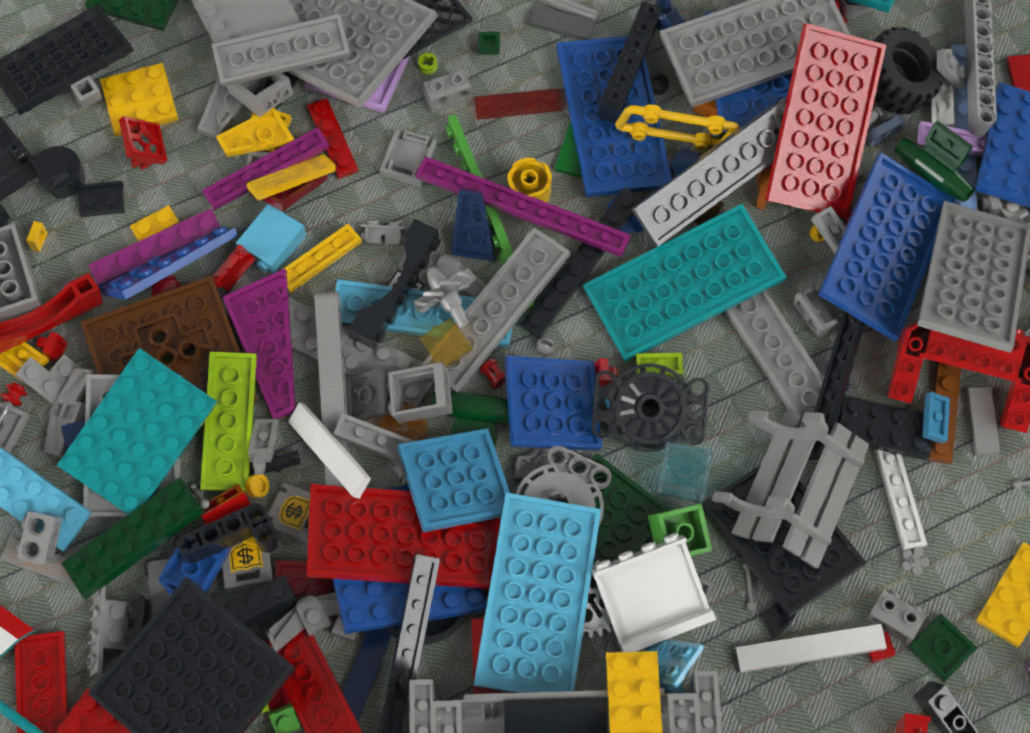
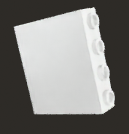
(652, 593)

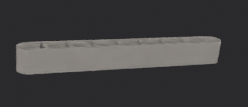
(980, 66)
(331, 366)

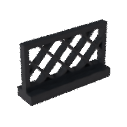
(439, 34)

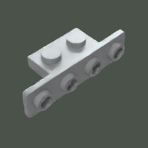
(108, 629)

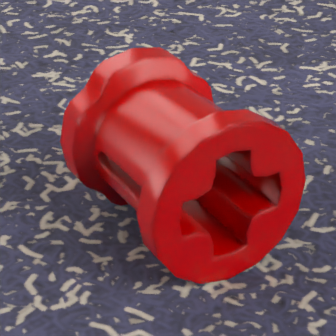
(487, 369)

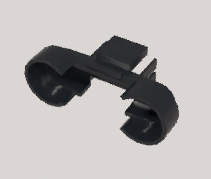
(55, 167)

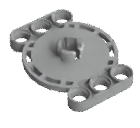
(565, 483)

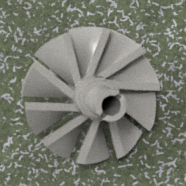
(445, 293)

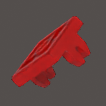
(131, 131)

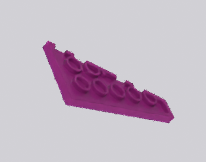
(264, 328)

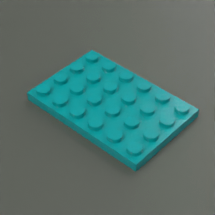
(137, 433)

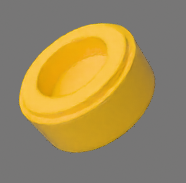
(257, 486)

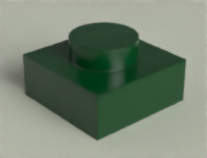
(489, 43)

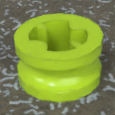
(429, 58)

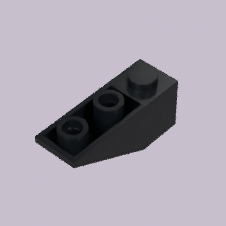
(943, 709)

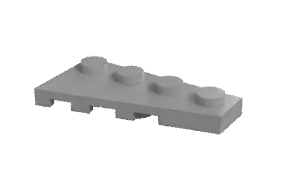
(221, 110)

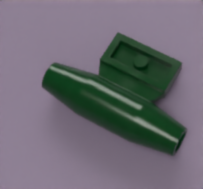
(939, 160)
(476, 412)

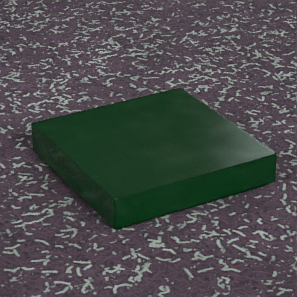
(942, 648)

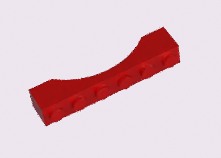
(69, 303)

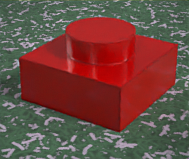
(880, 655)

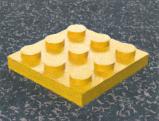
(139, 95)

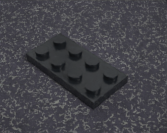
(886, 427)

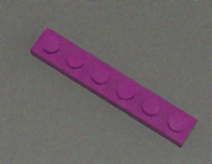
(286, 156)
(154, 245)

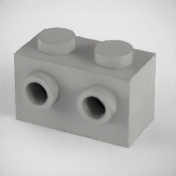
(897, 616)

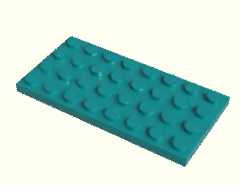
(684, 282)

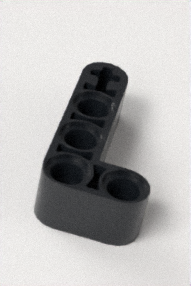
(227, 538)

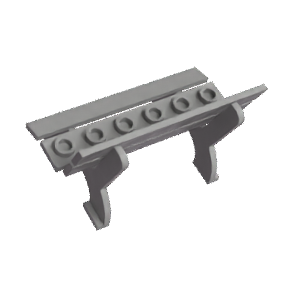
(779, 502)

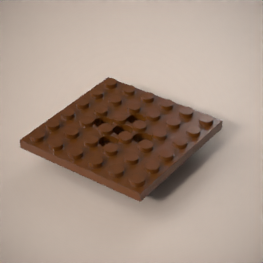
(187, 317)

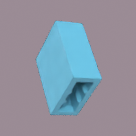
(272, 238)

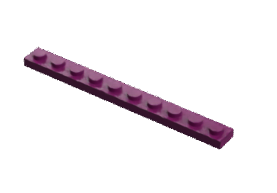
(526, 207)

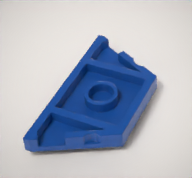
(201, 572)

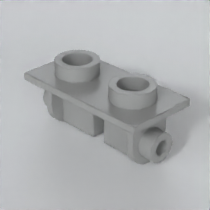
(374, 232)

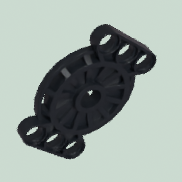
(672, 404)

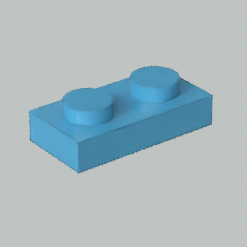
(936, 417)

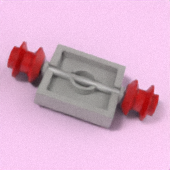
(12, 419)

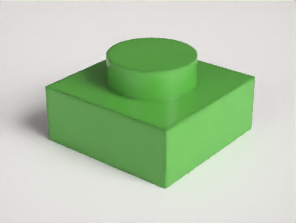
(284, 719)

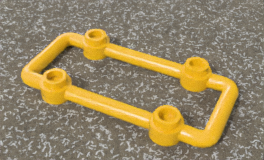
(652, 113)

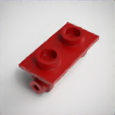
(233, 268)

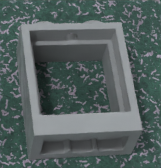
(264, 100)
(442, 389)

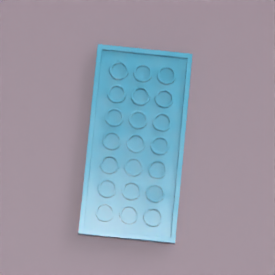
(537, 596)

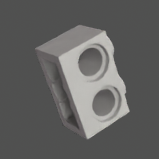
(447, 91)
(45, 539)

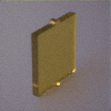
(446, 343)

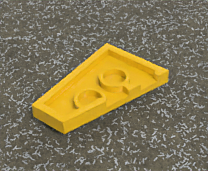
(255, 135)

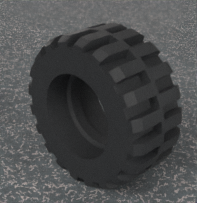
(918, 62)

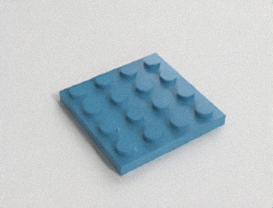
(454, 479)

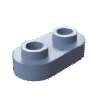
(884, 131)

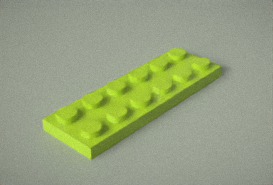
(230, 422)

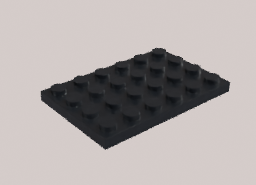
(61, 59)
(782, 573)

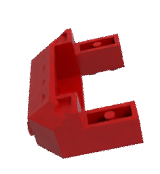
(923, 343)

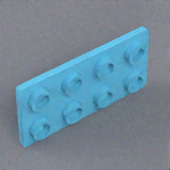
(674, 662)

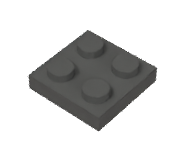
(367, 394)

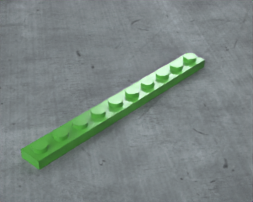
(469, 165)

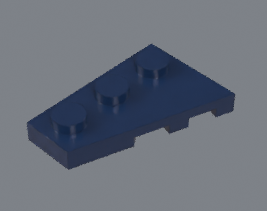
(471, 227)

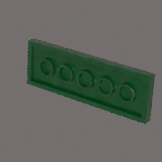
(132, 538)

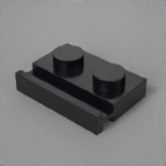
(101, 199)

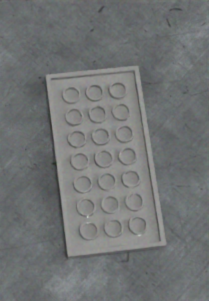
(743, 44)
(976, 277)

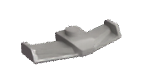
(451, 266)
(66, 411)
(308, 614)

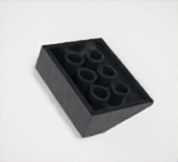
(556, 715)

